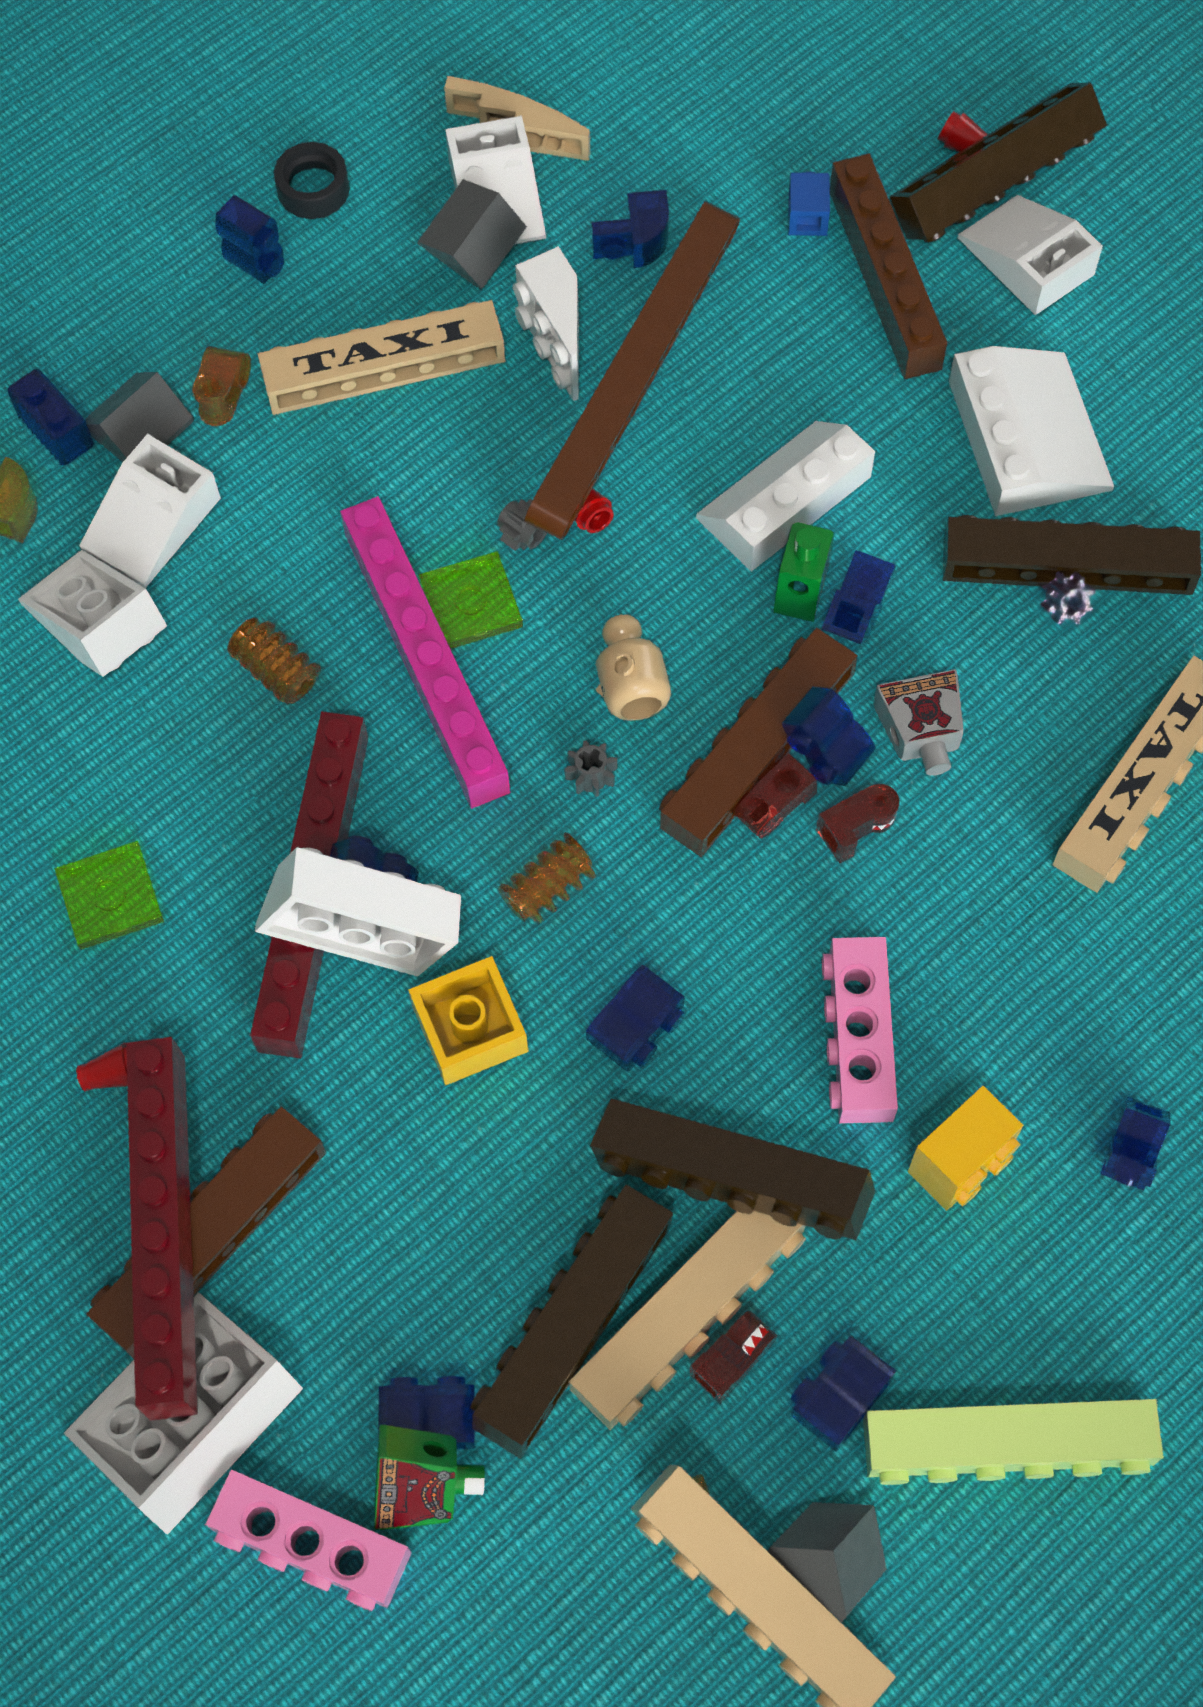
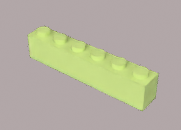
(1012, 1439)

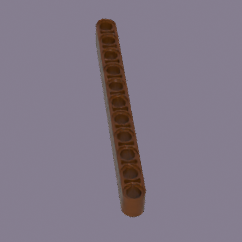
(631, 372)

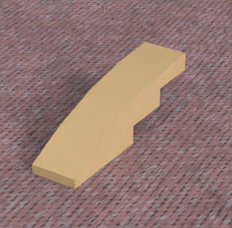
(545, 128)

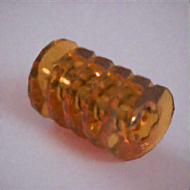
(273, 660)
(547, 879)

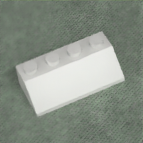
(788, 488)
(359, 912)

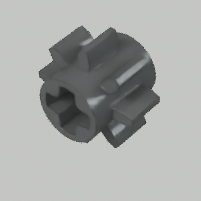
(515, 530)
(594, 778)

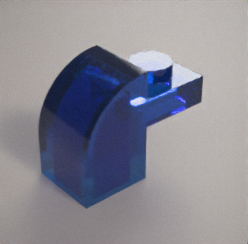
(639, 236)
(860, 598)
(1136, 1144)

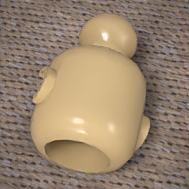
(631, 671)

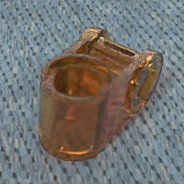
(220, 384)

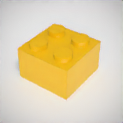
(469, 1020)
(965, 1148)

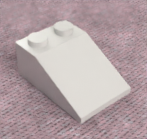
(94, 612)

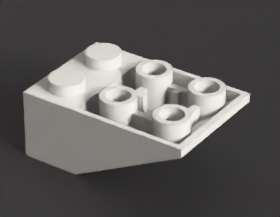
(499, 159)
(1033, 251)
(550, 310)
(150, 510)

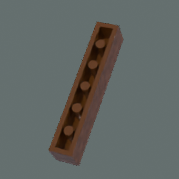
(887, 266)
(753, 744)
(225, 1211)

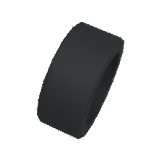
(311, 156)

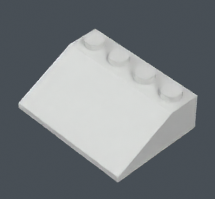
(1027, 427)
(176, 1460)

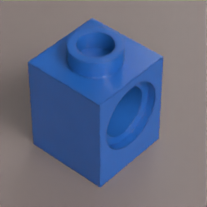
(809, 204)

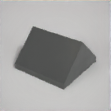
(473, 232)
(138, 409)
(833, 1553)

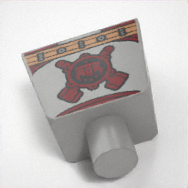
(922, 718)

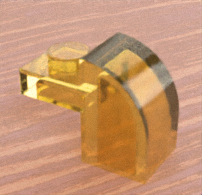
(17, 502)

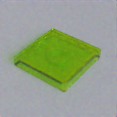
(471, 599)
(109, 895)

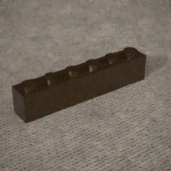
(998, 162)
(1105, 555)
(734, 1169)
(571, 1321)

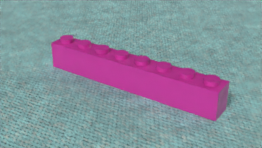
(425, 653)

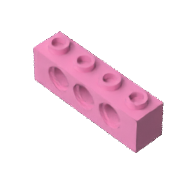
(866, 962)
(246, 1498)

